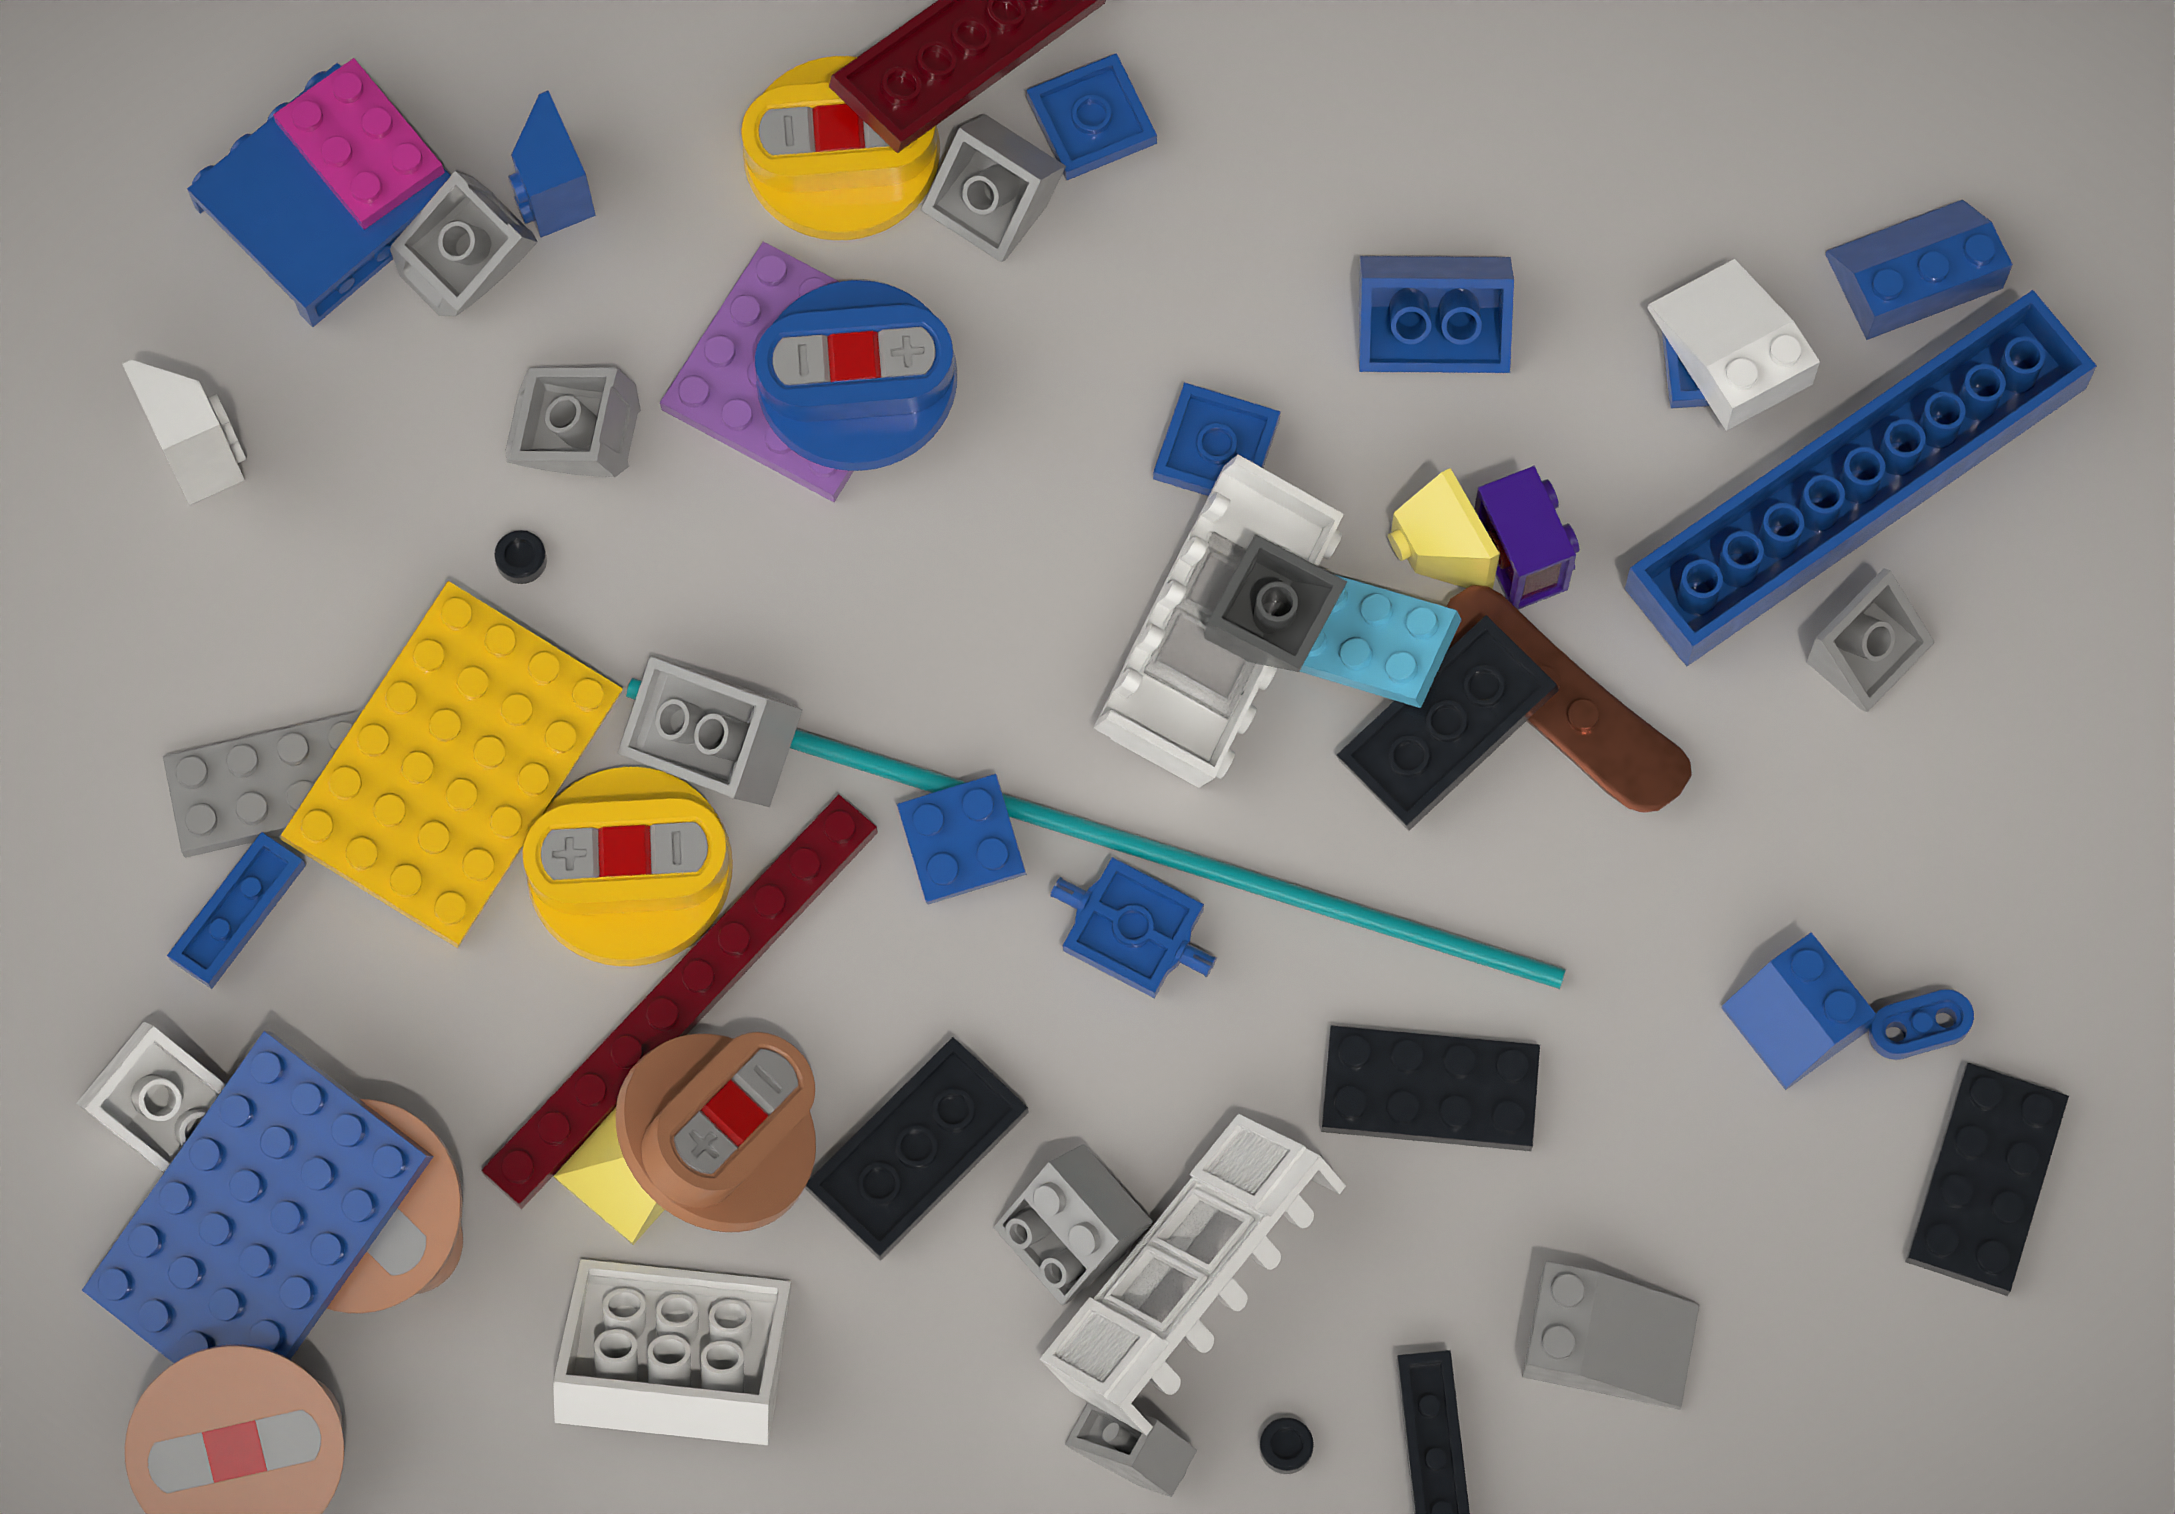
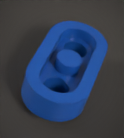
(1919, 1026)

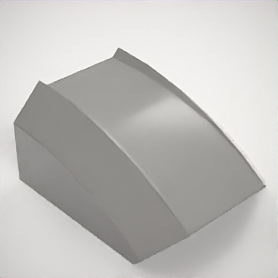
(460, 245)
(574, 421)

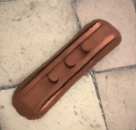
(1583, 718)

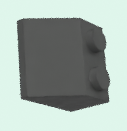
(1273, 607)

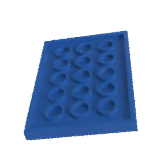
(258, 1212)

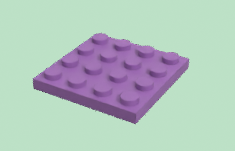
(719, 378)

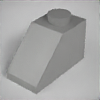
(1148, 1461)

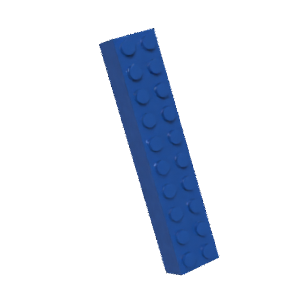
(1859, 477)

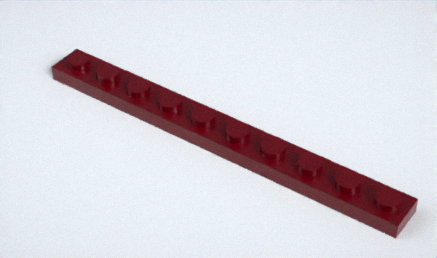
(681, 998)

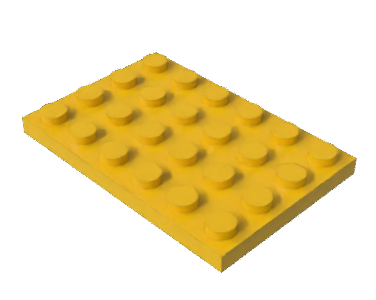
(451, 764)

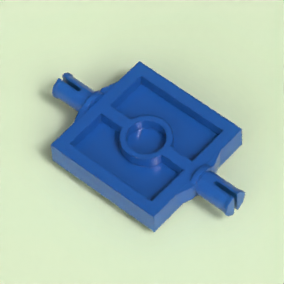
(1133, 927)

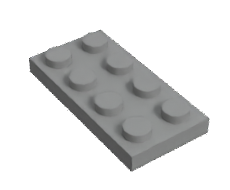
(248, 784)

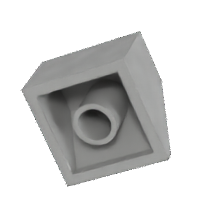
(992, 186)

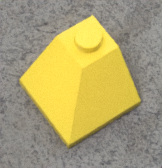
(1444, 535)
(606, 1185)

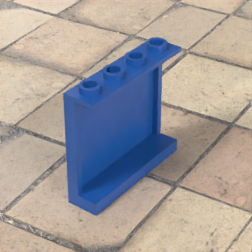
(294, 222)

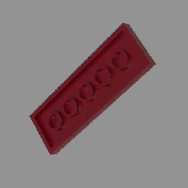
(947, 60)

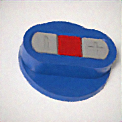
(856, 375)

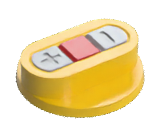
(826, 166)
(628, 866)

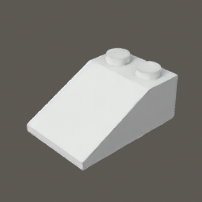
(1735, 343)
(152, 1095)

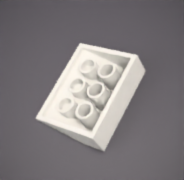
(672, 1352)

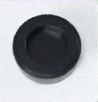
(520, 557)
(1286, 1445)

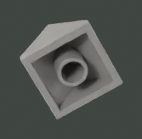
(1871, 642)

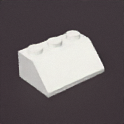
(189, 430)

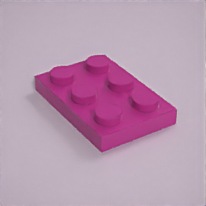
(359, 143)

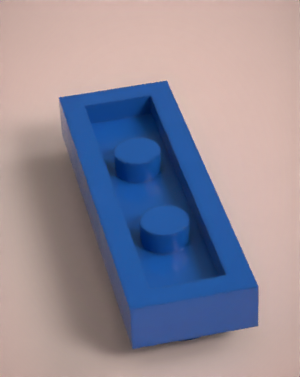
(236, 910)

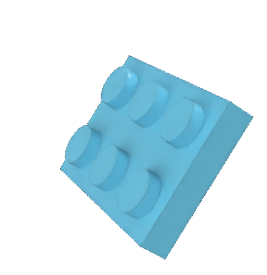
(1383, 643)

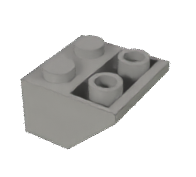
(1072, 1223)

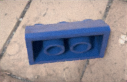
(1920, 267)
(1435, 314)

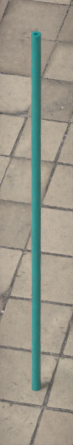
(1186, 861)

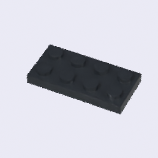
(1473, 706)
(1431, 1088)
(916, 1148)
(1987, 1179)

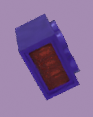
(1528, 534)

